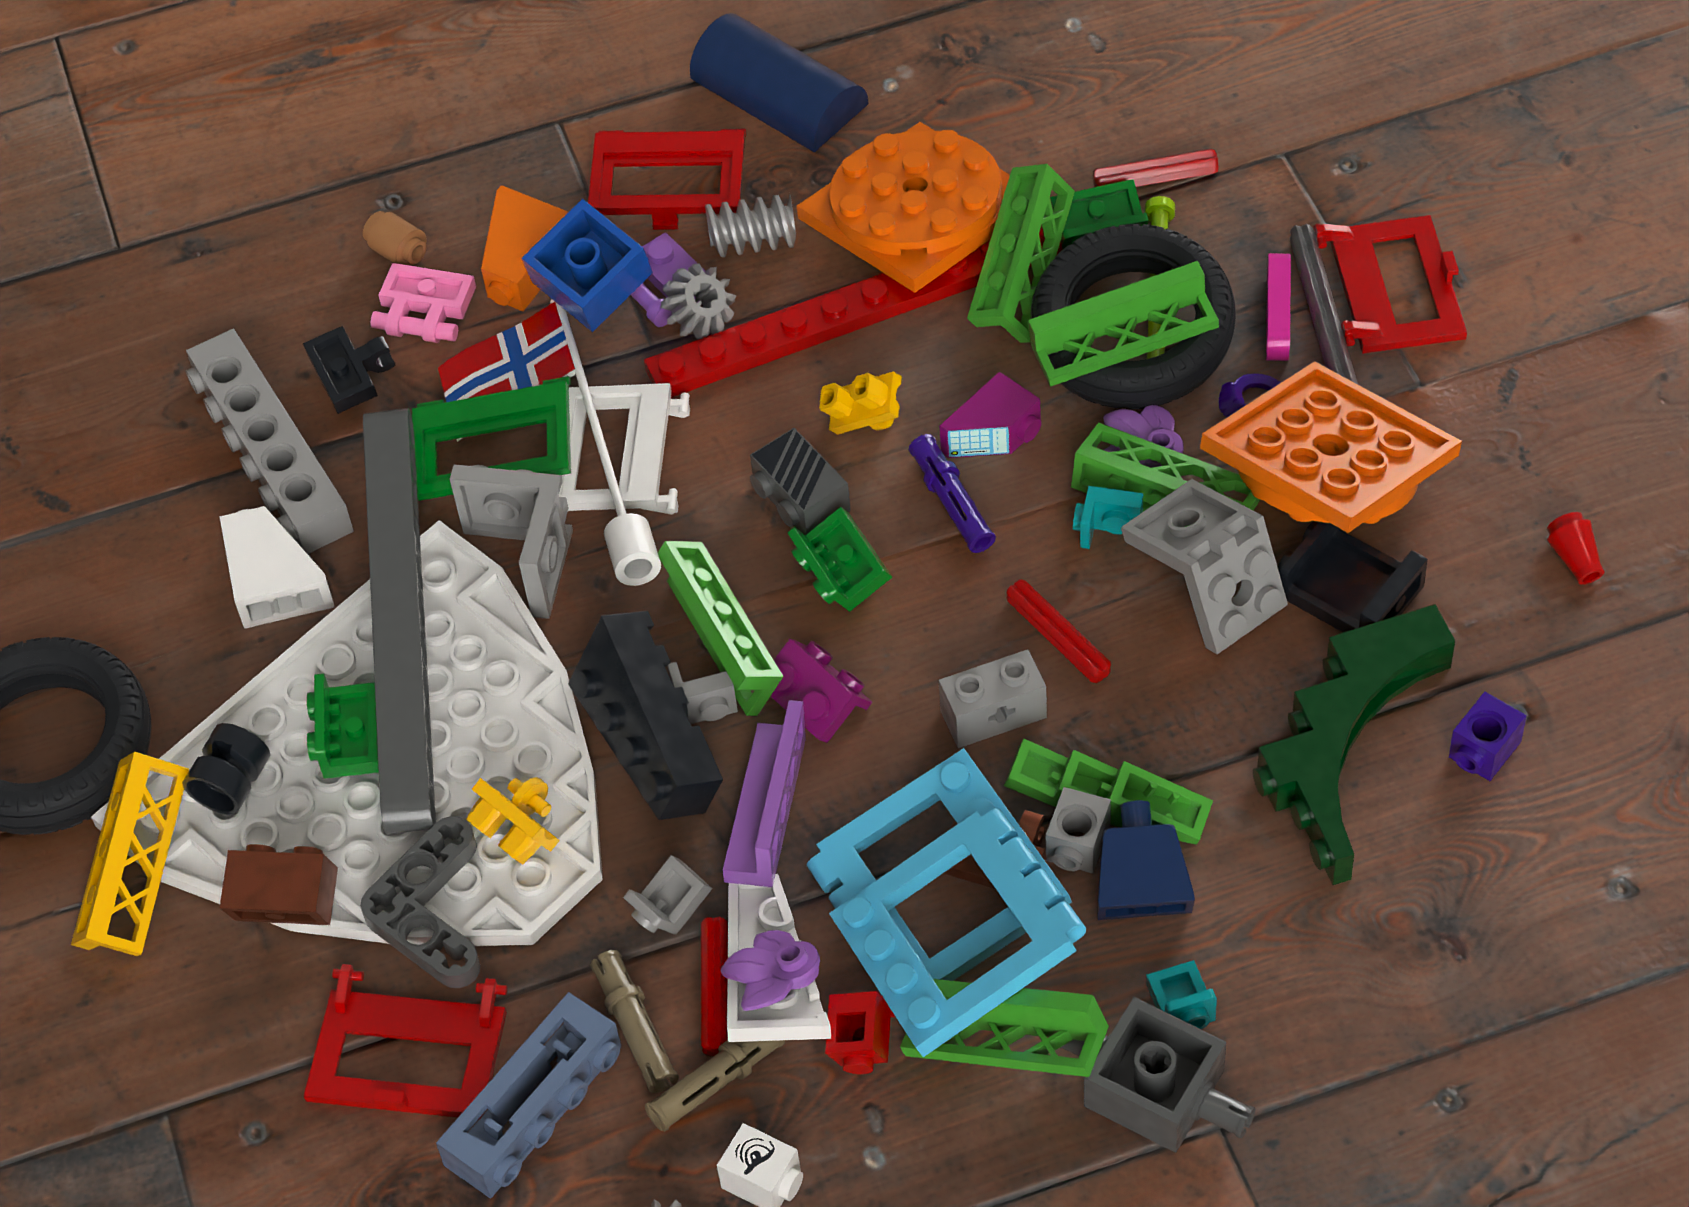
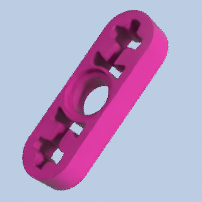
(1278, 307)

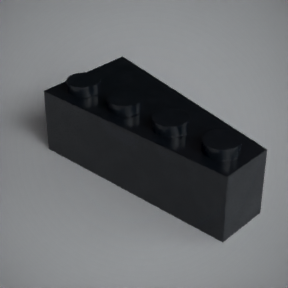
(644, 717)

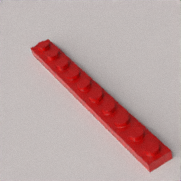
(806, 325)

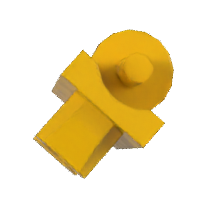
(863, 403)
(495, 808)

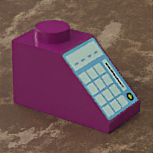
(992, 421)

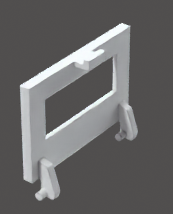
(642, 450)

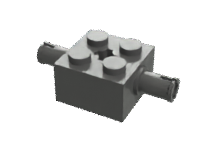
(1161, 1077)

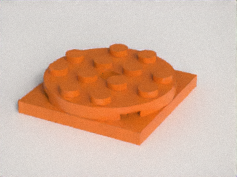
(911, 203)
(1329, 449)

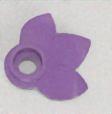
(1153, 425)
(772, 968)

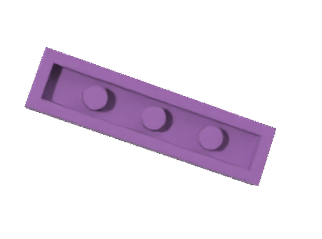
(766, 800)

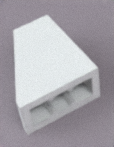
(270, 570)

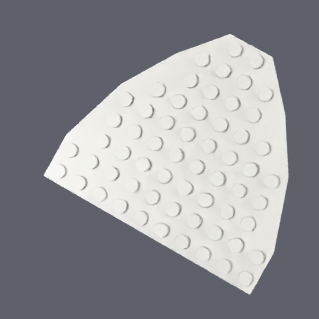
(494, 716)

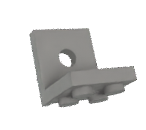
(529, 514)
(1213, 554)

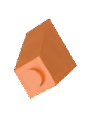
(513, 230)

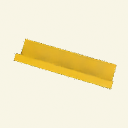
(112, 851)

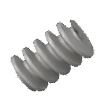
(751, 225)

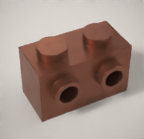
(279, 885)

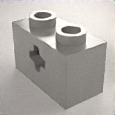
(993, 698)

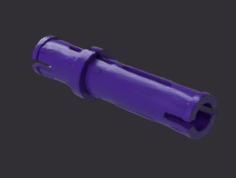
(930, 459)

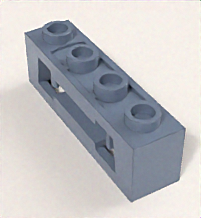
(530, 1095)

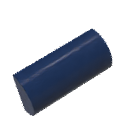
(774, 81)

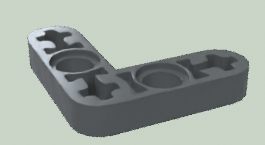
(410, 910)

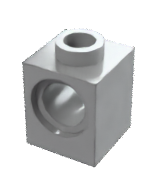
(1077, 813)

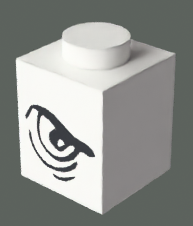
(760, 1168)

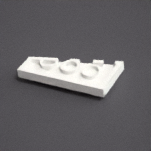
(800, 1013)

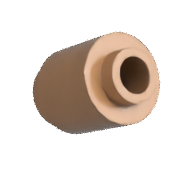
(395, 238)

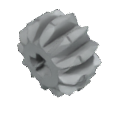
(707, 290)

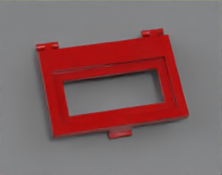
(666, 149)
(1367, 294)
(408, 1020)

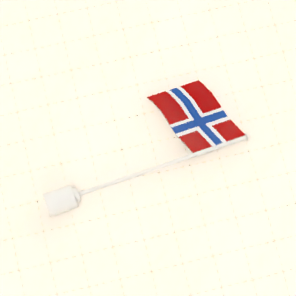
(524, 358)

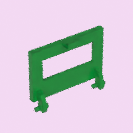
(491, 413)

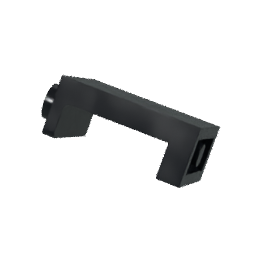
(1348, 579)

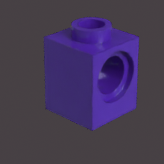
(1489, 720)

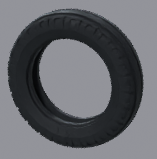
(1148, 251)
(87, 787)

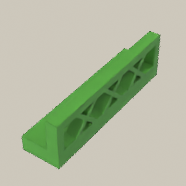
(1016, 244)
(1118, 310)
(1124, 472)
(721, 623)
(1027, 1012)

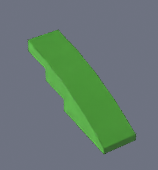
(1045, 773)

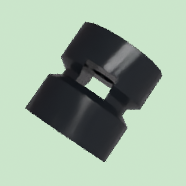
(227, 767)

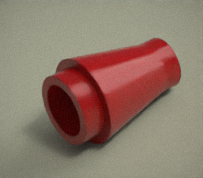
(1575, 544)

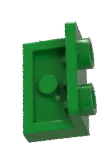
(1102, 208)
(840, 559)
(344, 728)

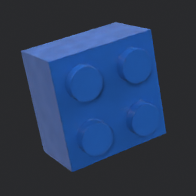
(587, 265)

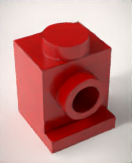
(857, 1017)

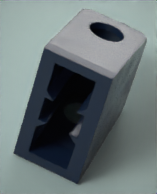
(1142, 868)

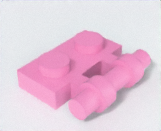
(423, 291)

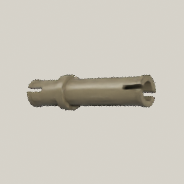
(626, 1004)
(731, 1062)

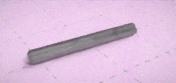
(1321, 302)

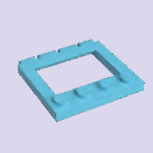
(963, 792)
(895, 965)

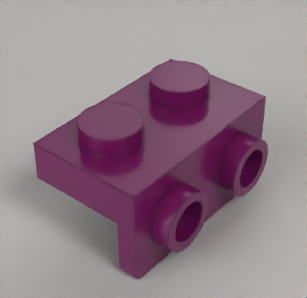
(825, 692)

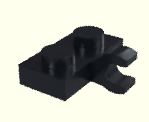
(345, 369)

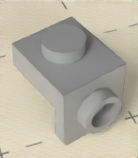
(708, 696)
(668, 897)

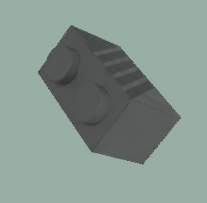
(798, 481)

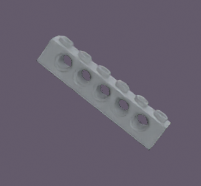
(269, 442)

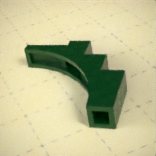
(1363, 675)

